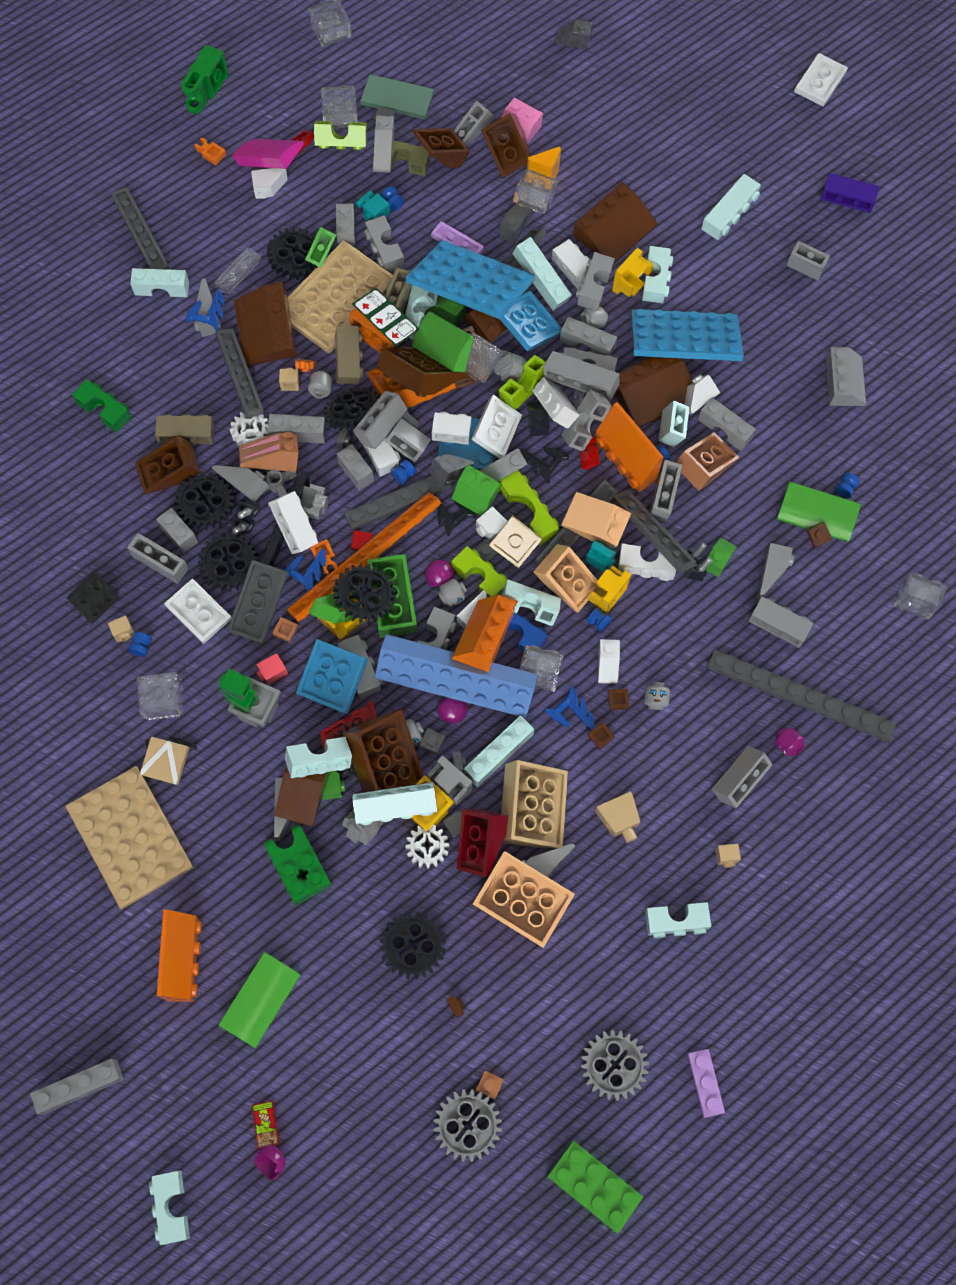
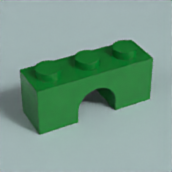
(90, 396)
(238, 690)

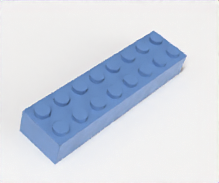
(437, 673)

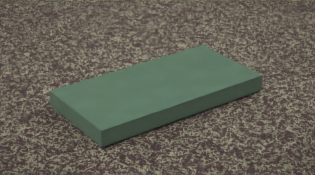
(397, 95)

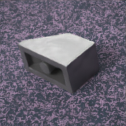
(574, 34)
(448, 468)

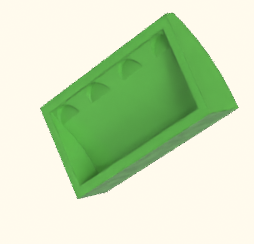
(443, 342)
(810, 507)
(259, 1000)

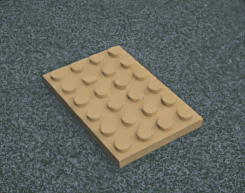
(329, 291)
(129, 837)

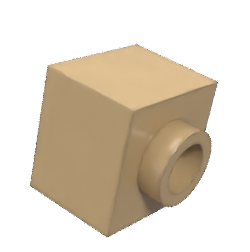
(289, 379)
(121, 629)
(728, 855)

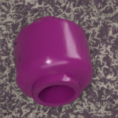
(789, 742)

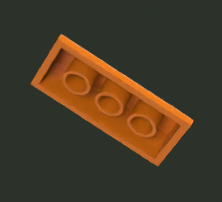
(485, 632)

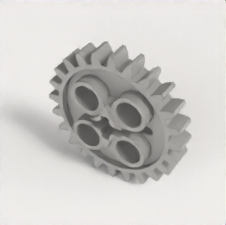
(629, 1078)
(483, 1138)

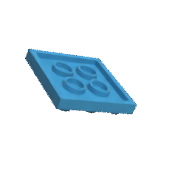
(530, 322)
(473, 451)
(332, 676)

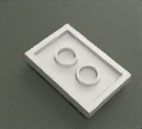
(821, 79)
(496, 427)
(198, 611)

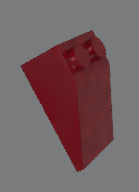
(480, 840)

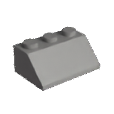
(845, 377)

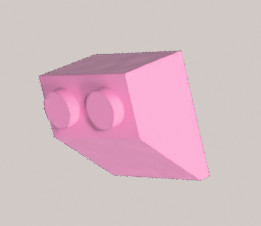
(528, 117)

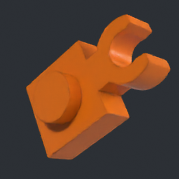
(211, 152)
(305, 365)
(329, 554)

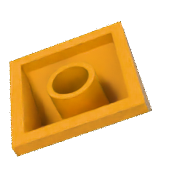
(546, 163)

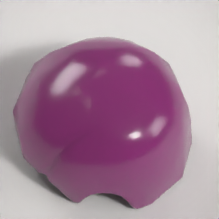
(438, 573)
(452, 710)
(270, 1161)

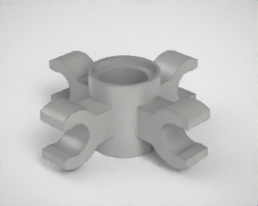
(282, 477)

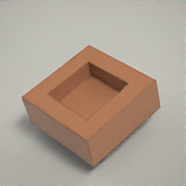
(285, 630)
(489, 1085)

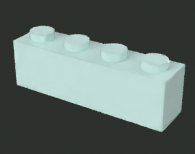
(731, 207)
(545, 277)
(499, 751)
(394, 803)

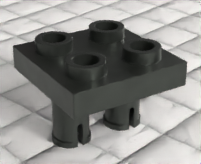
(92, 597)

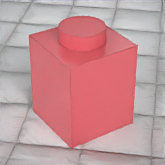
(271, 669)

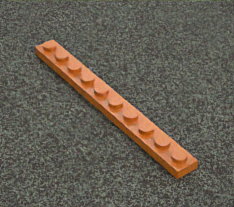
(370, 550)

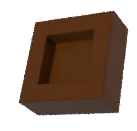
(819, 534)
(618, 699)
(601, 736)
(456, 1006)

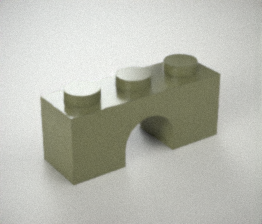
(416, 156)

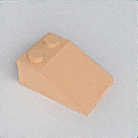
(596, 520)
(567, 577)

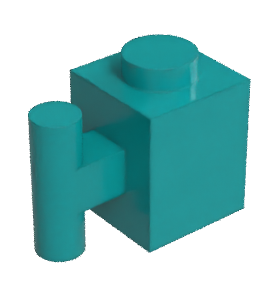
(373, 206)
(601, 556)

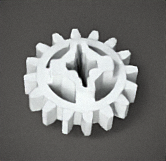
(249, 428)
(419, 846)

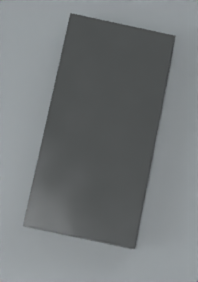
(257, 601)

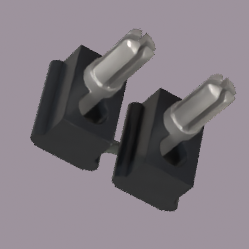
(244, 519)
(698, 572)

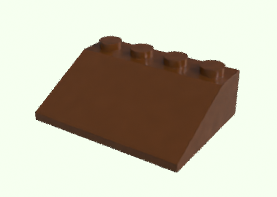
(615, 223)
(265, 325)
(416, 370)
(652, 387)
(384, 753)

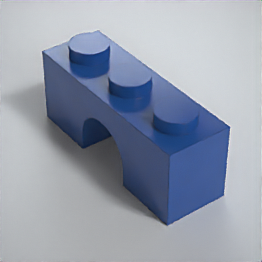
(531, 634)

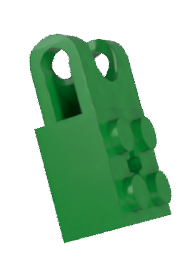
(204, 78)
(297, 860)

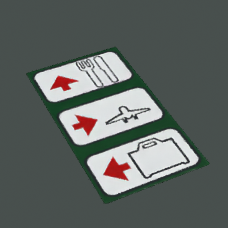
(385, 316)

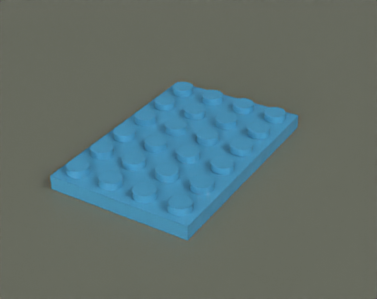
(470, 279)
(686, 335)

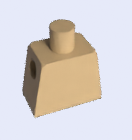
(620, 816)

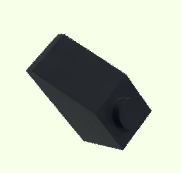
(538, 419)

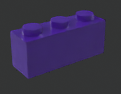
(850, 192)

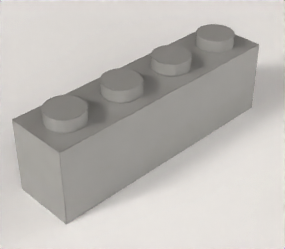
(581, 375)
(77, 1086)

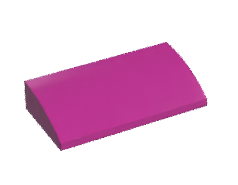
(267, 153)

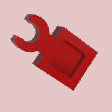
(590, 455)

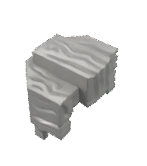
(510, 366)
(314, 501)
(360, 832)

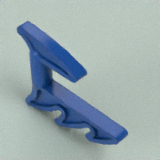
(211, 317)
(314, 569)
(572, 702)

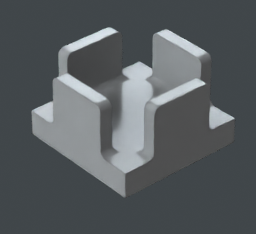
(263, 708)
(450, 780)

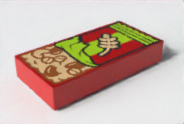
(265, 1124)

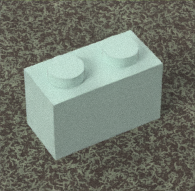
(673, 423)

